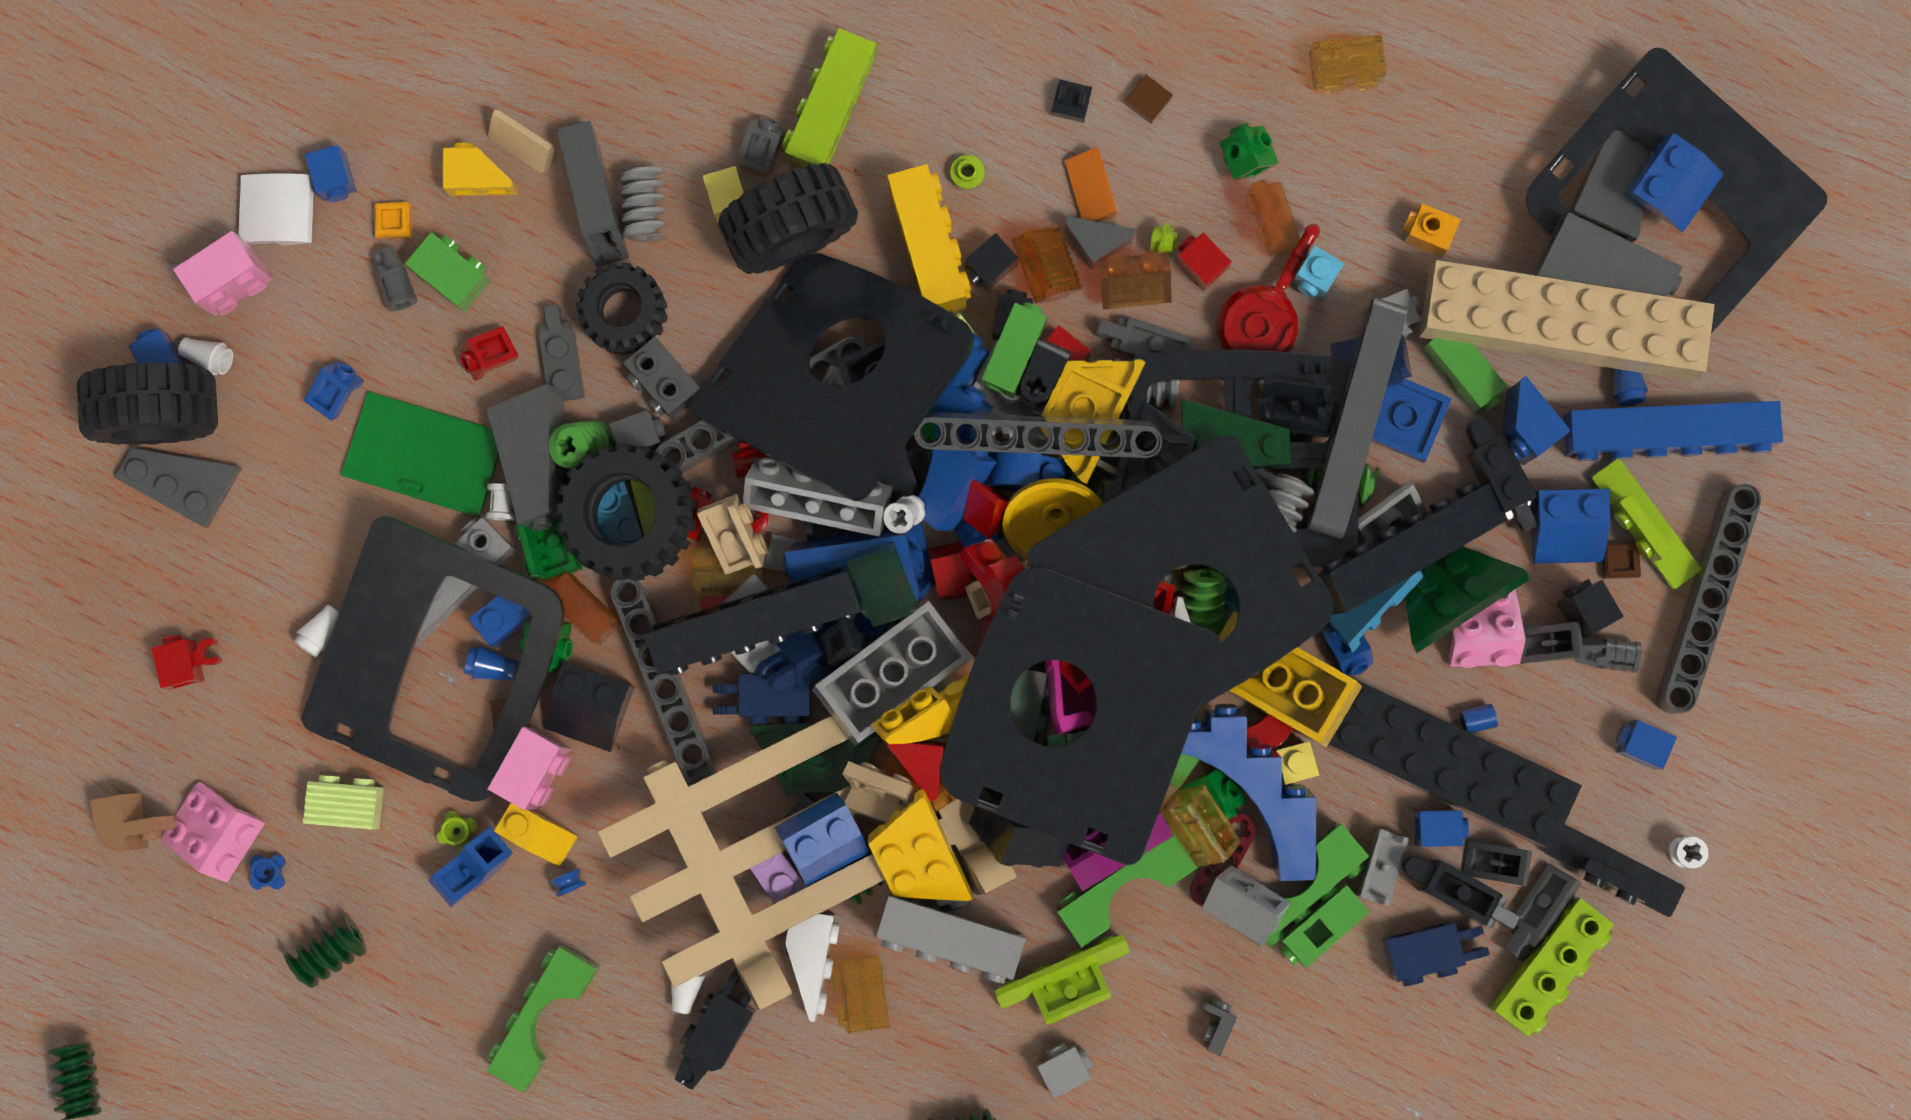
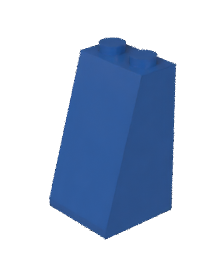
(835, 551)

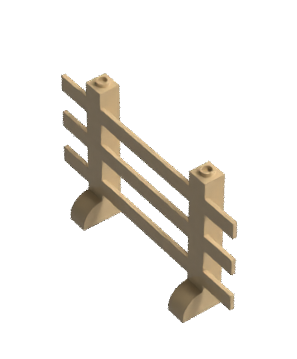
(712, 870)

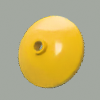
(1031, 515)

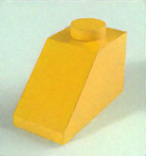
(472, 173)
(536, 834)

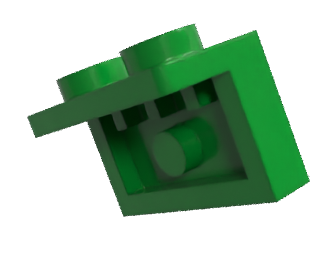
(545, 553)

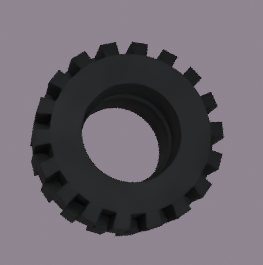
(603, 287)

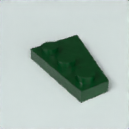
(1262, 442)

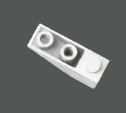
(808, 951)

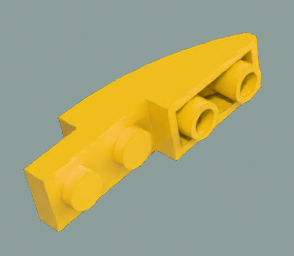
(922, 716)

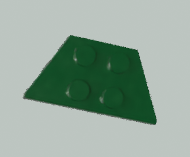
(1457, 591)
(822, 771)

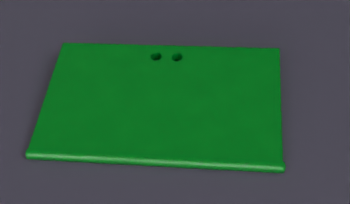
(414, 447)

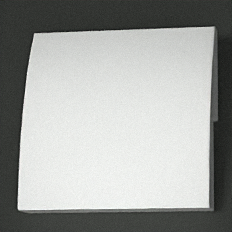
(276, 209)

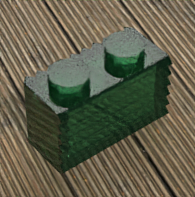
(882, 584)

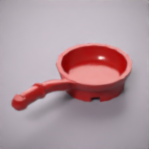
(1263, 315)

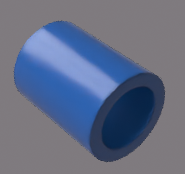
(1479, 718)

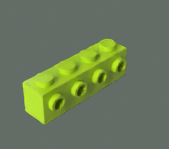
(831, 99)
(1552, 967)

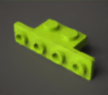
(1646, 524)
(1067, 985)

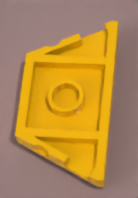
(1091, 392)
(918, 855)

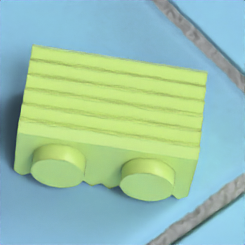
(343, 804)

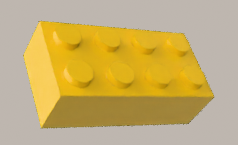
(926, 237)
(1299, 692)

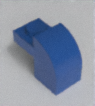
(1021, 469)
(472, 867)

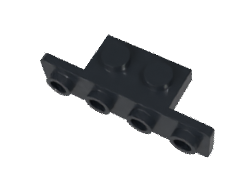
(1611, 868)

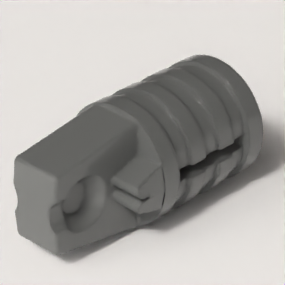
(393, 279)
(1611, 654)

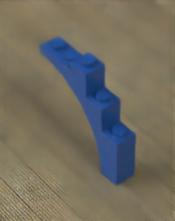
(954, 470)
(1286, 812)

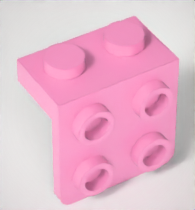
(1490, 636)
(212, 833)

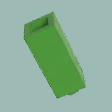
(1014, 349)
(1467, 372)
(1323, 927)

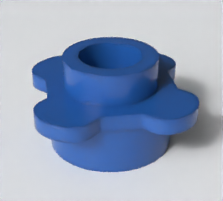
(257, 872)

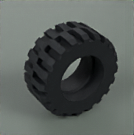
(787, 218)
(147, 403)
(586, 491)

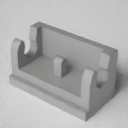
(1382, 867)
(1245, 905)

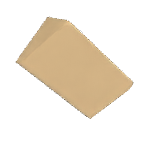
(521, 142)

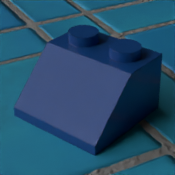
(1675, 181)
(1530, 421)
(1570, 526)
(822, 839)

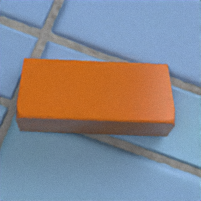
(1091, 186)

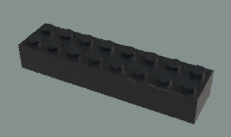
(1455, 767)

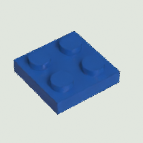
(1410, 419)

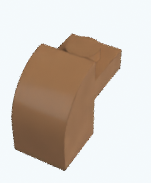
(122, 823)

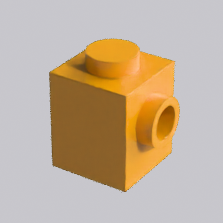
(1430, 229)

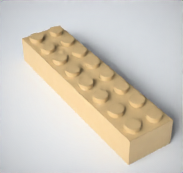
(1567, 320)

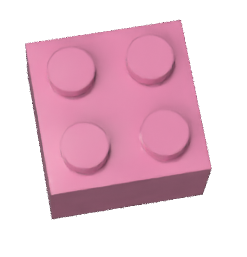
(223, 274)
(530, 769)

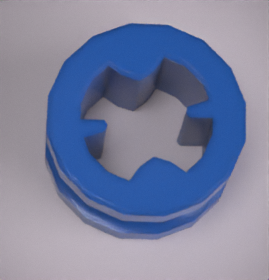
(568, 882)

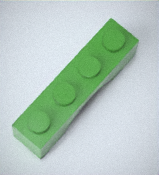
(1336, 858)
(1088, 913)
(519, 1056)

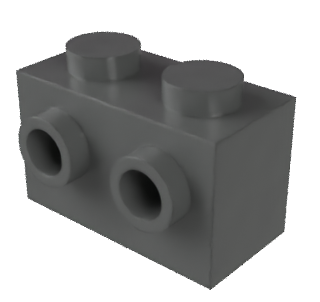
(662, 377)

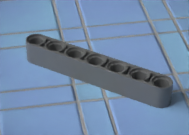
(1357, 418)
(720, 441)
(1055, 442)
(1720, 586)
(666, 708)

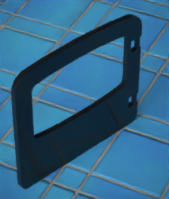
(1760, 186)
(377, 633)

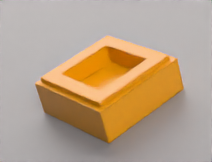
(393, 220)

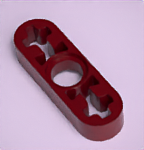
(1245, 843)

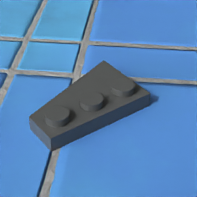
(180, 483)

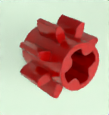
(744, 459)

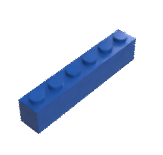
(1673, 428)

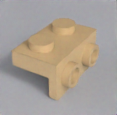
(732, 534)
(875, 793)

